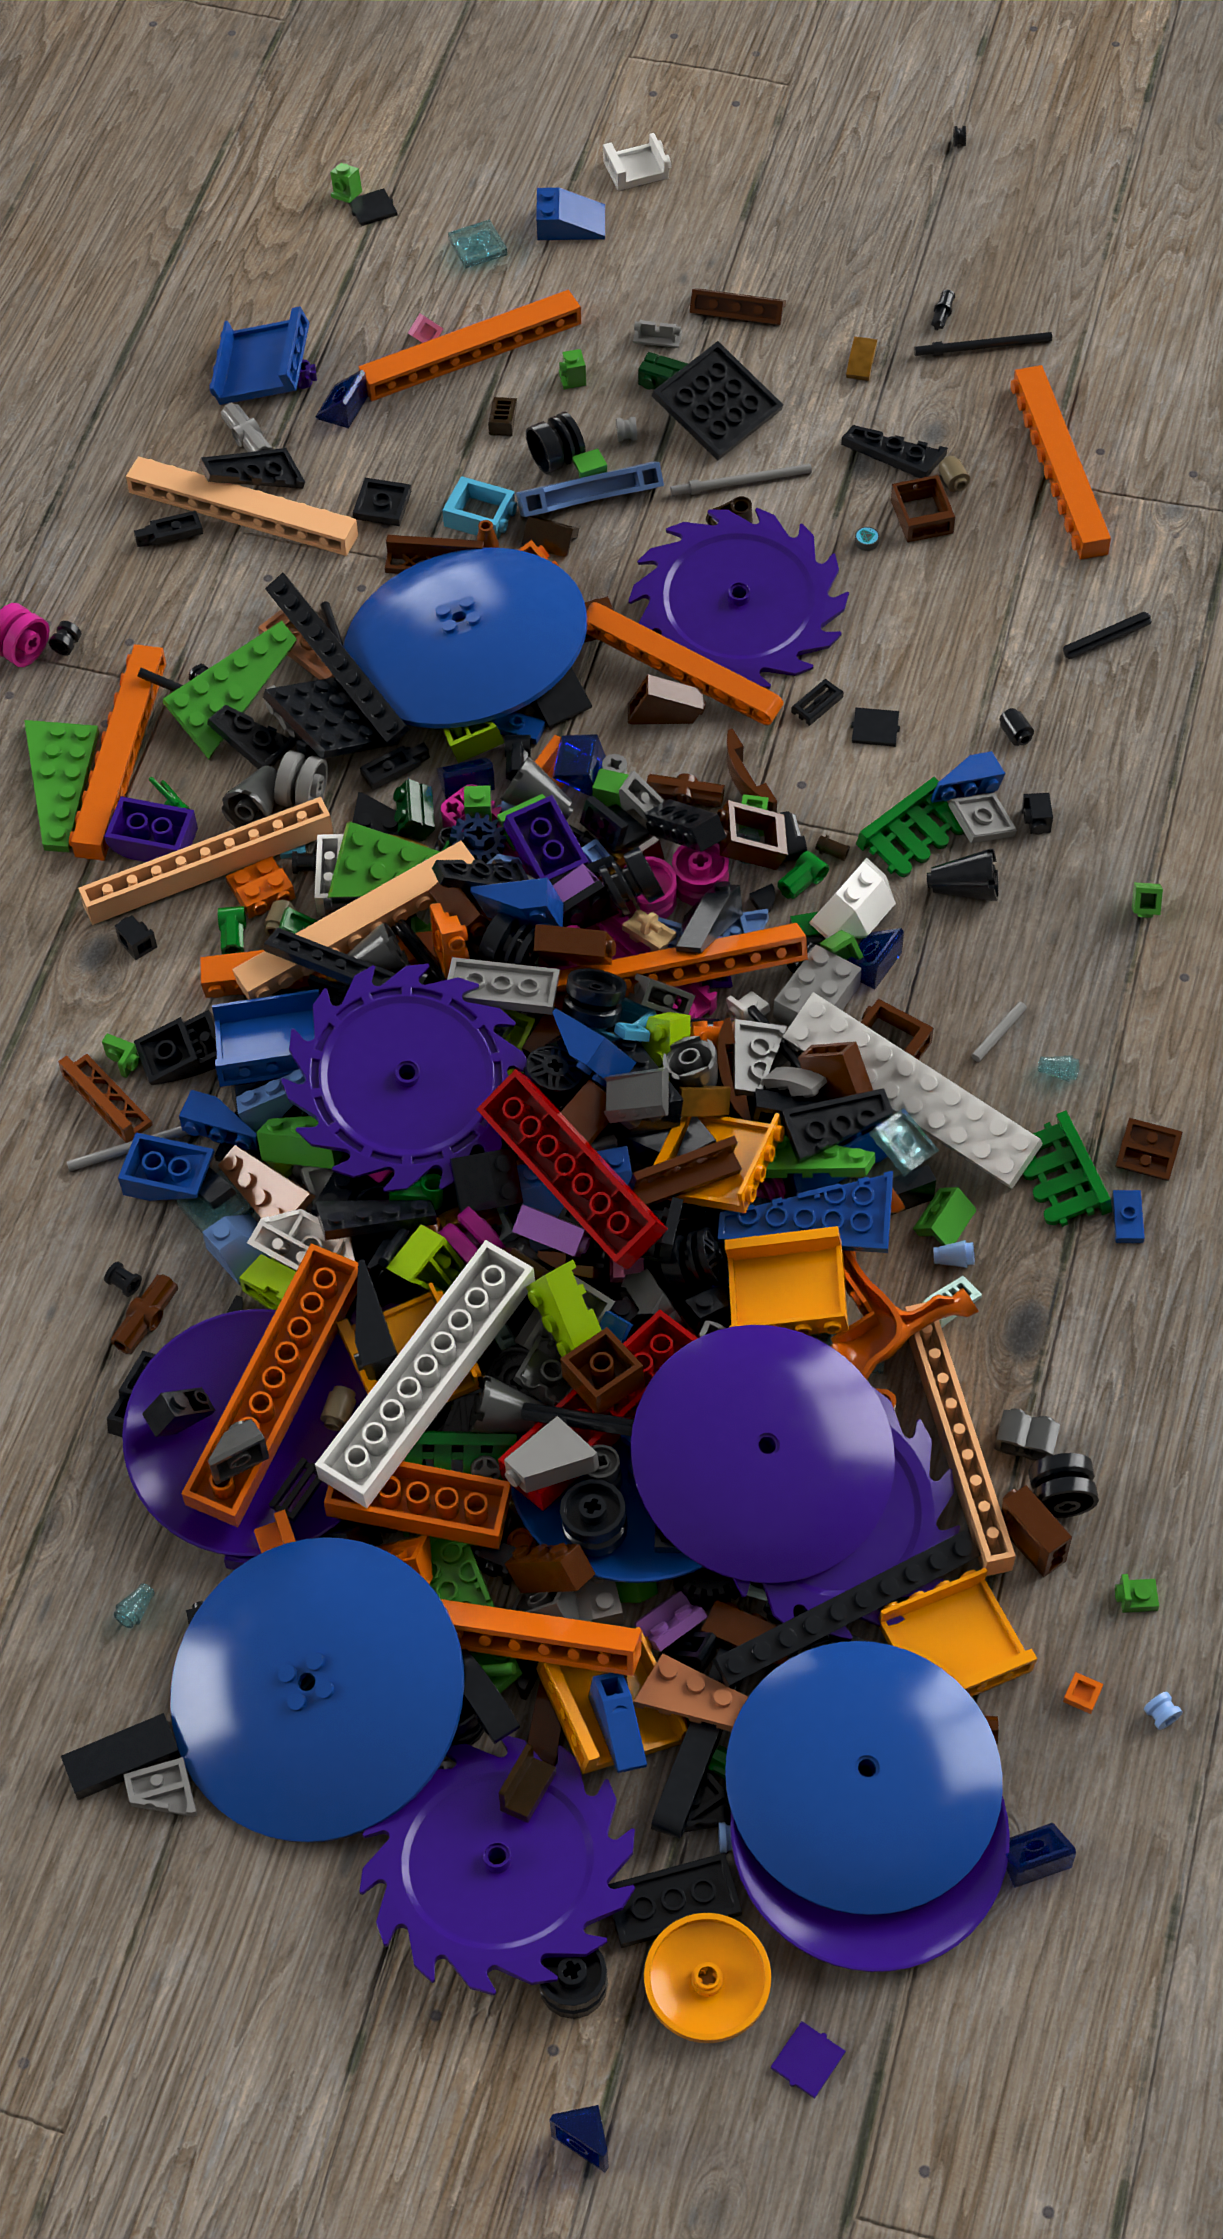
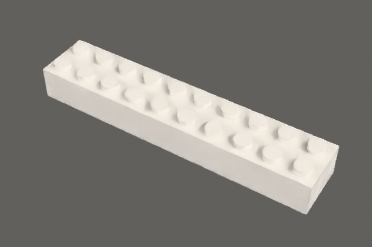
(931, 1099)
(425, 1374)

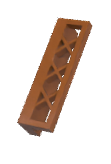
(101, 1101)

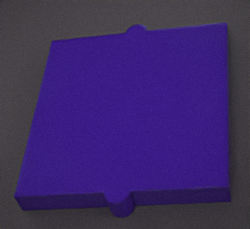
(808, 2059)

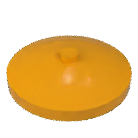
(707, 1978)

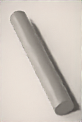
(999, 1031)

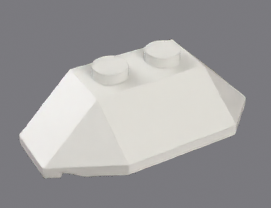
(857, 904)
(290, 1235)

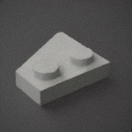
(162, 1788)

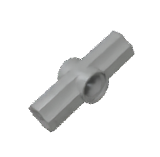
(244, 430)

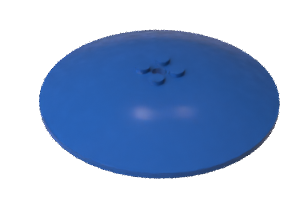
(510, 649)
(368, 1728)

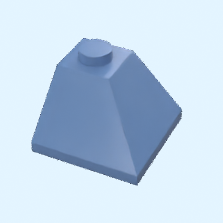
(229, 1246)

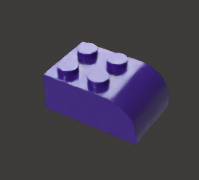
(149, 829)
(544, 839)

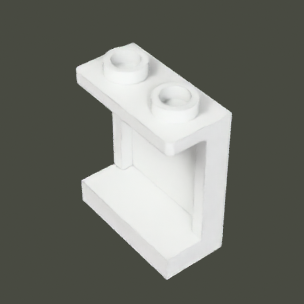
(637, 164)

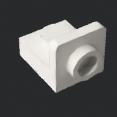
(739, 1008)

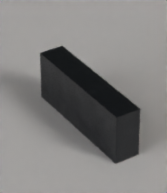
(915, 1187)
(107, 1759)

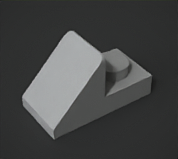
(638, 795)

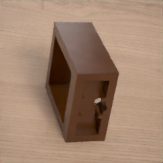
(927, 525)
(772, 823)
(464, 905)
(919, 1030)
(1035, 1530)

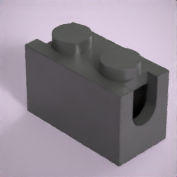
(660, 995)

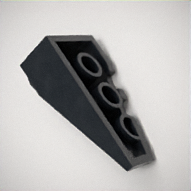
(710, 917)

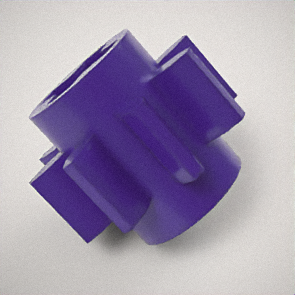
(306, 375)

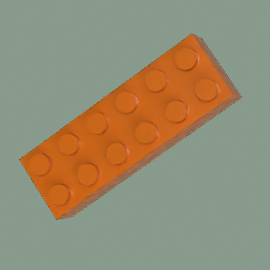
(433, 1505)

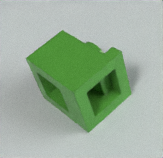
(345, 182)
(572, 369)

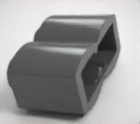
(1026, 1435)

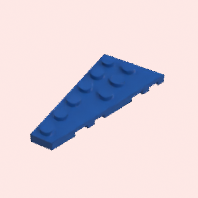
(857, 1209)

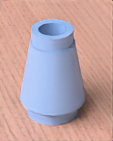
(955, 1254)

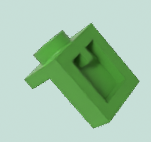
(121, 1052)
(1137, 1594)

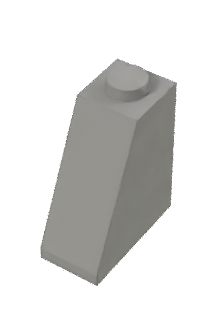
(550, 1458)

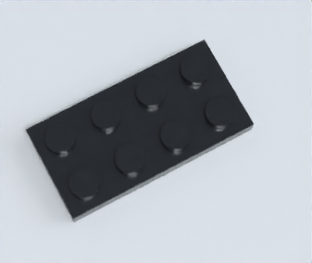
(673, 1894)

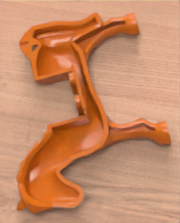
(884, 1325)

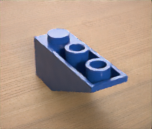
(973, 776)
(211, 1118)
(617, 1721)

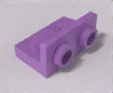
(670, 1620)

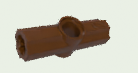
(687, 789)
(144, 1314)

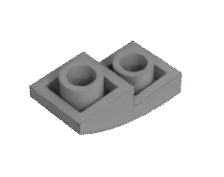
(797, 1080)

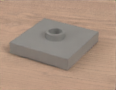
(982, 817)

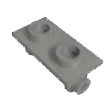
(664, 335)

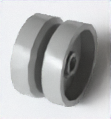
(300, 779)

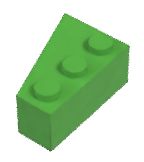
(282, 1144)

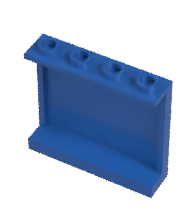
(259, 359)
(257, 1034)

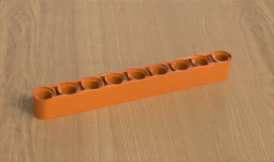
(682, 664)

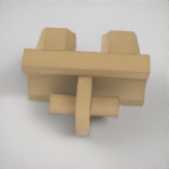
(649, 930)

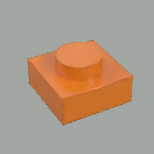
(1083, 1693)

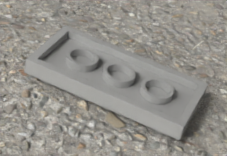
(508, 985)

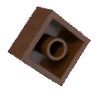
(602, 1371)

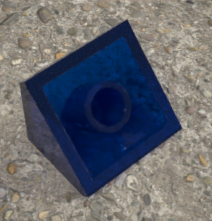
(344, 400)
(579, 761)
(475, 772)
(880, 953)
(1038, 1854)
(582, 2133)

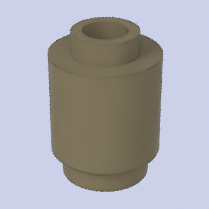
(954, 474)
(275, 915)
(338, 1408)

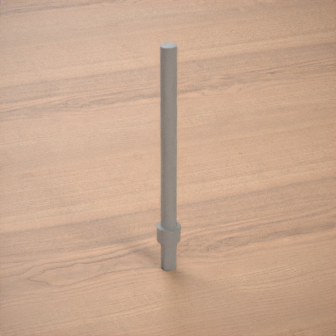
(696, 486)
(119, 1150)

